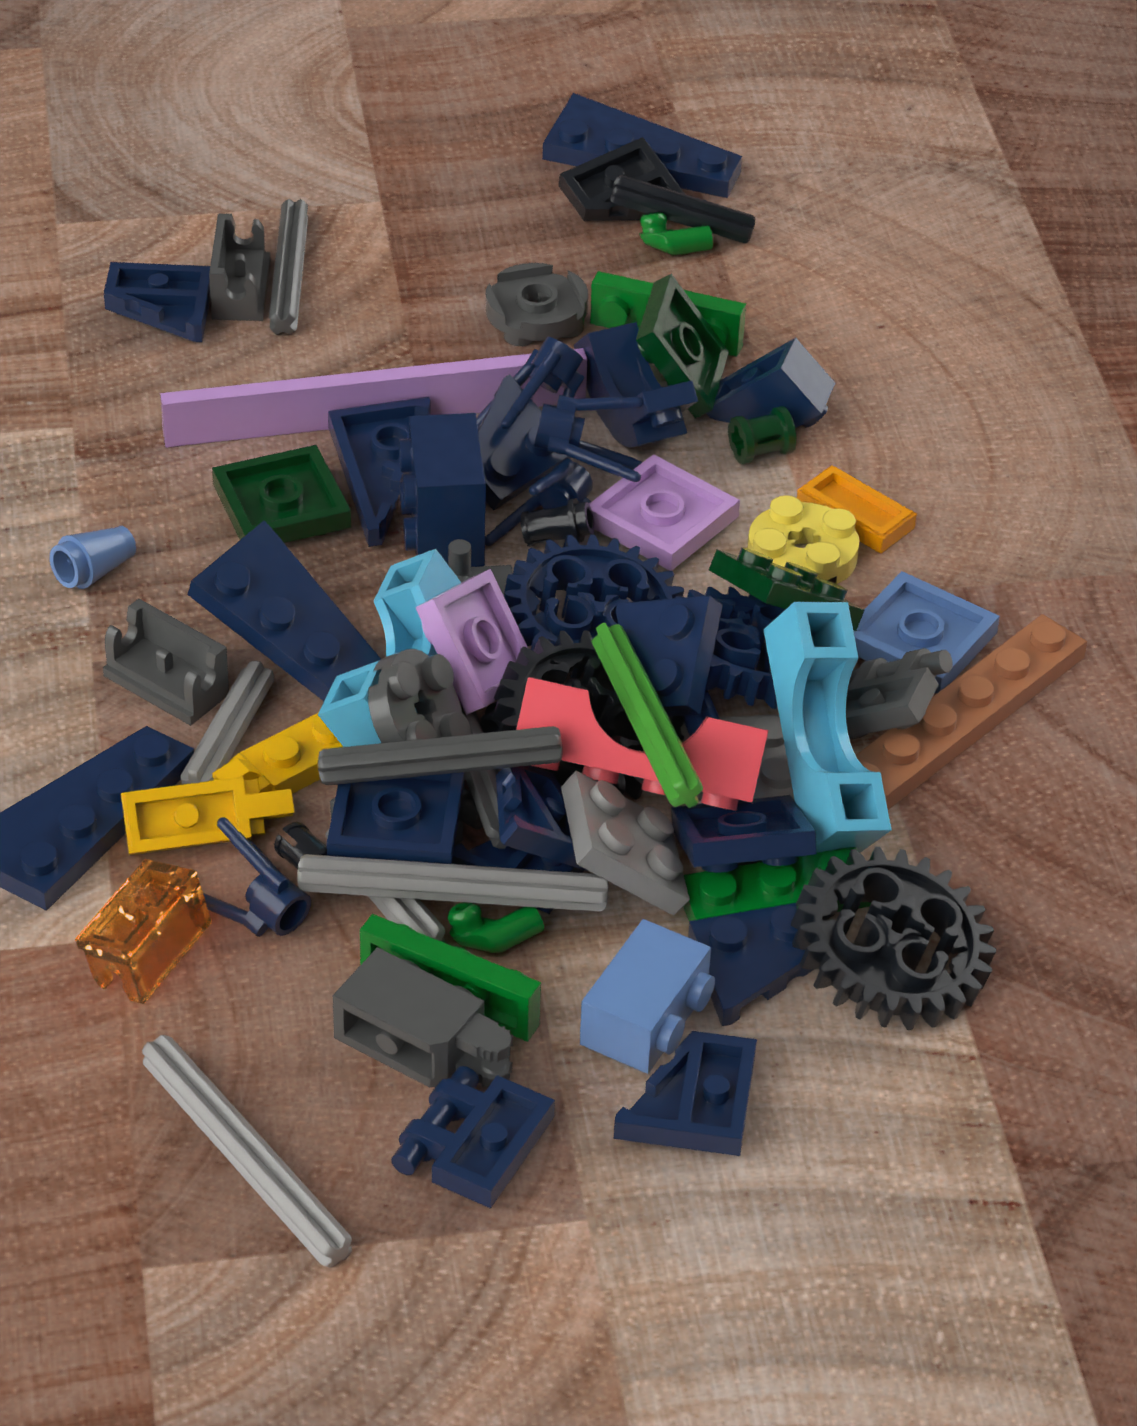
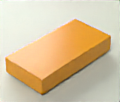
(878, 517)

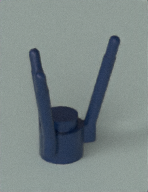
(548, 367)
(561, 433)
(563, 483)
(271, 895)

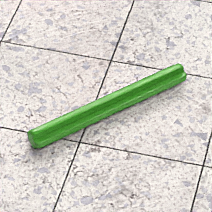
(647, 716)

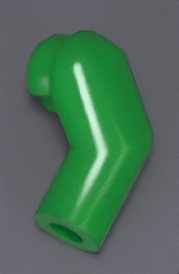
(672, 241)
(493, 935)

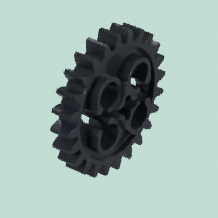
(553, 664)
(890, 943)

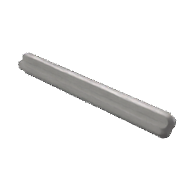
(452, 882)
(247, 1151)

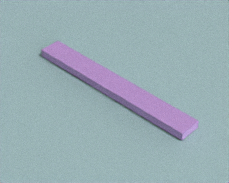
(304, 403)

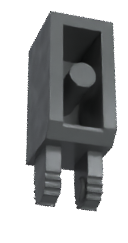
(418, 1022)

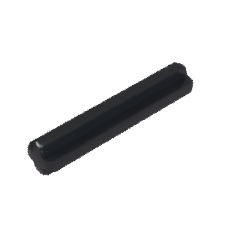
(683, 208)

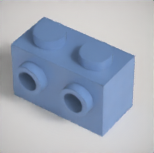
(646, 996)

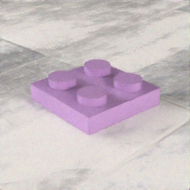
(664, 512)
(475, 635)

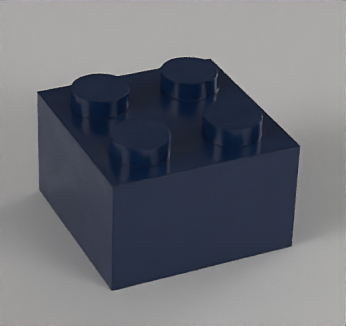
(443, 485)

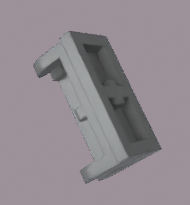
(238, 272)
(167, 663)

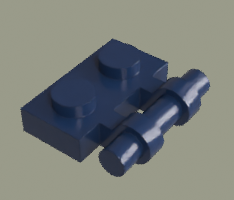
(487, 1146)

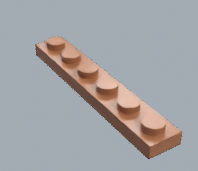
(973, 706)

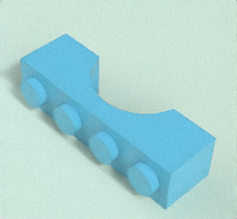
(403, 589)
(811, 667)

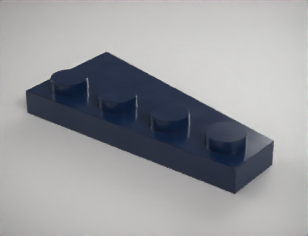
(593, 129)
(281, 611)
(78, 817)

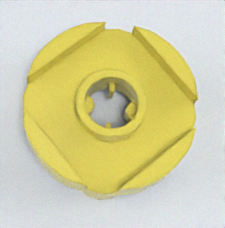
(827, 532)

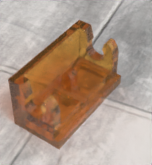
(145, 928)

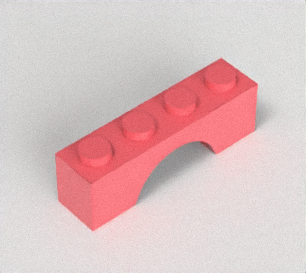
(721, 751)

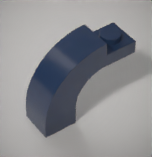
(620, 370)

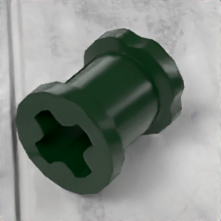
(762, 435)

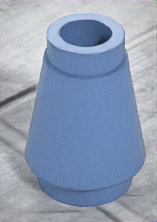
(89, 556)

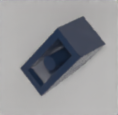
(779, 378)

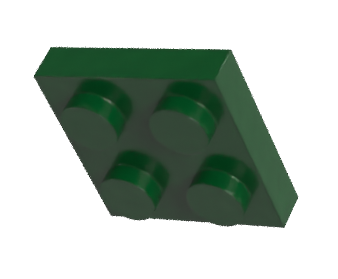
(682, 343)
(287, 491)
(778, 584)

